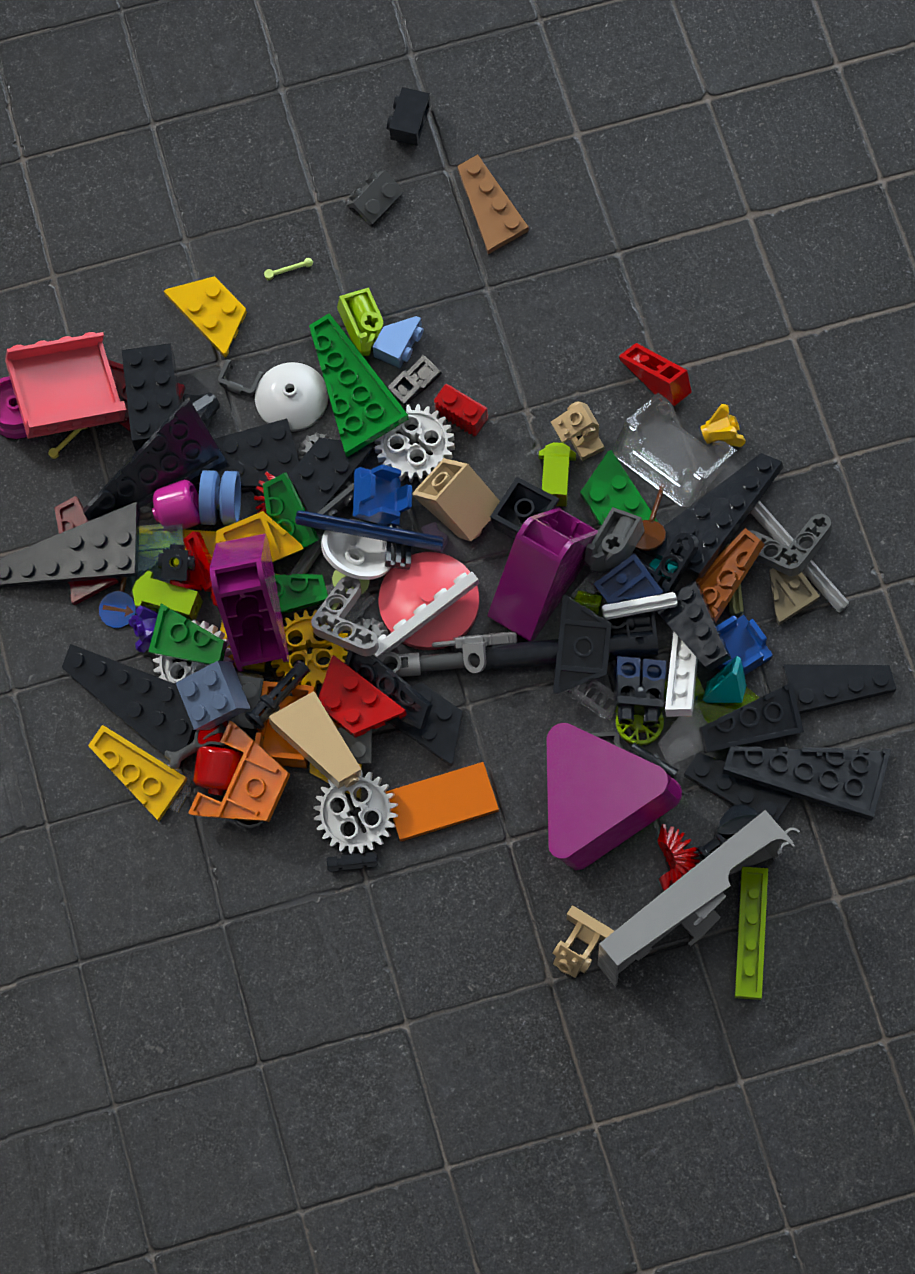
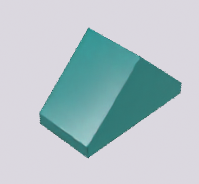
(727, 685)

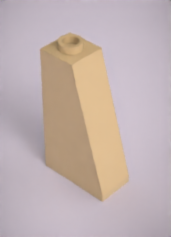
(316, 738)

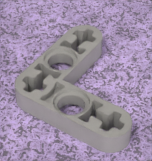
(337, 623)

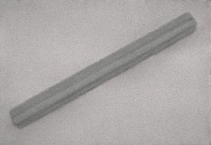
(812, 571)

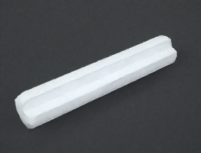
(639, 606)

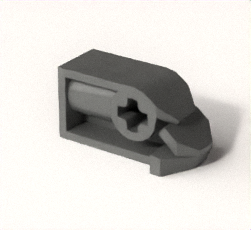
(614, 540)

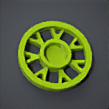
(638, 727)

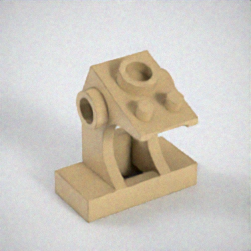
(578, 422)
(587, 930)

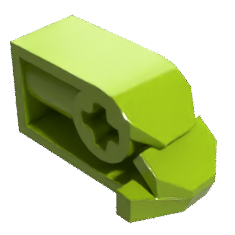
(361, 319)
(556, 470)
(154, 592)

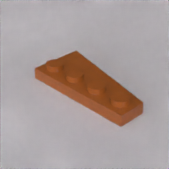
(729, 570)

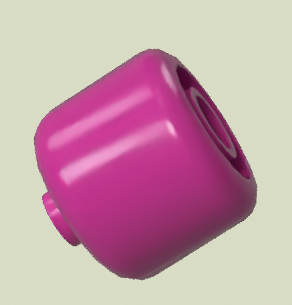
(177, 505)

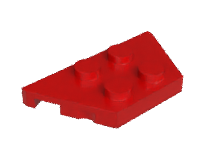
(355, 701)

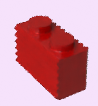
(461, 410)

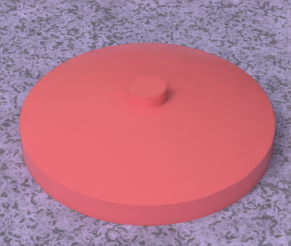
(408, 589)

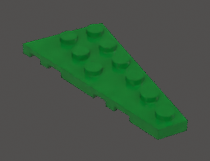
(357, 395)

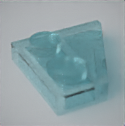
(153, 541)

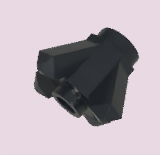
(205, 404)

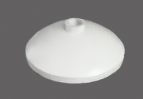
(300, 407)
(355, 555)

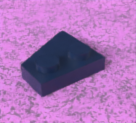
(627, 582)

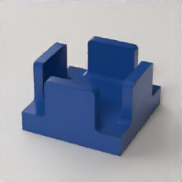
(380, 495)
(746, 641)

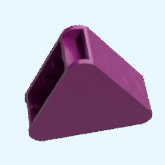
(540, 571)
(249, 600)
(599, 795)

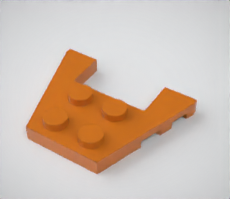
(254, 786)

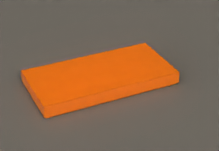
(443, 801)

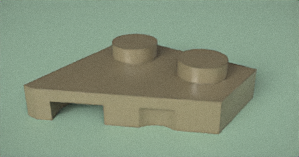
(790, 594)

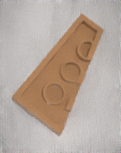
(493, 210)

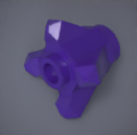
(143, 627)

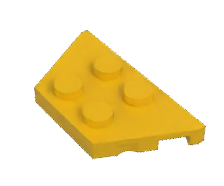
(210, 310)
(279, 540)

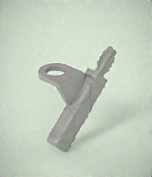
(477, 644)

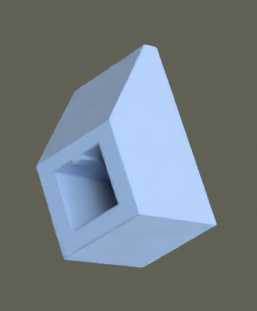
(396, 341)

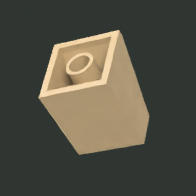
(457, 498)

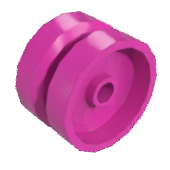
(10, 417)

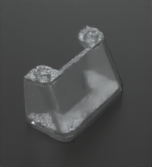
(668, 453)

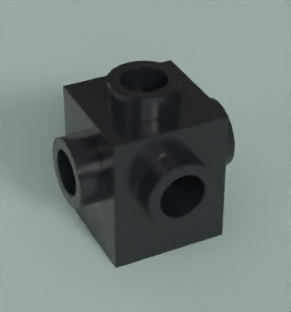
(169, 569)

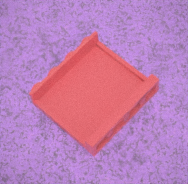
(64, 385)

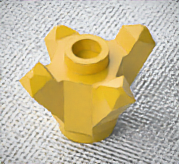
(722, 428)

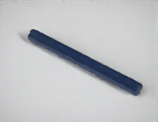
(369, 530)

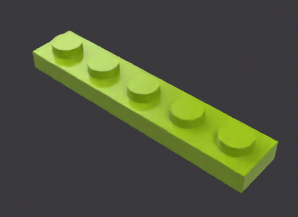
(751, 933)

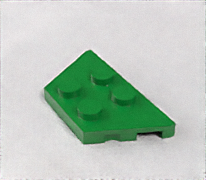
(611, 488)

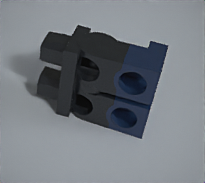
(638, 699)

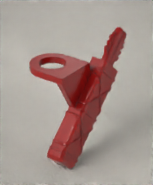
(201, 575)

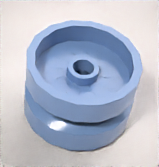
(219, 497)

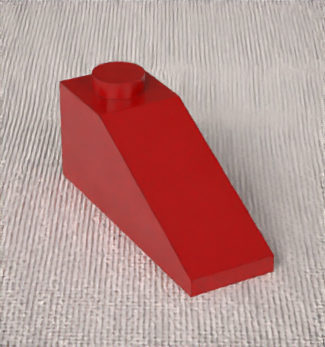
(657, 373)

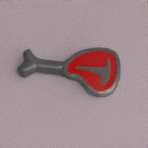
(201, 738)

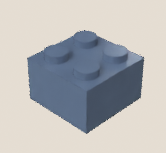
(212, 695)

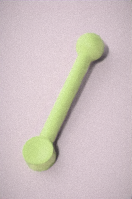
(269, 274)

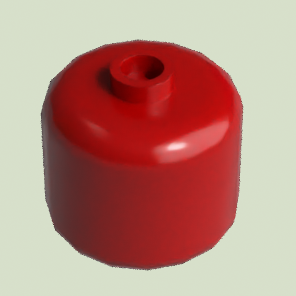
(215, 768)

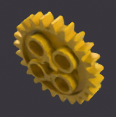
(303, 628)

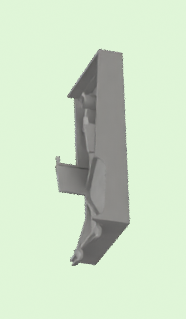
(693, 896)

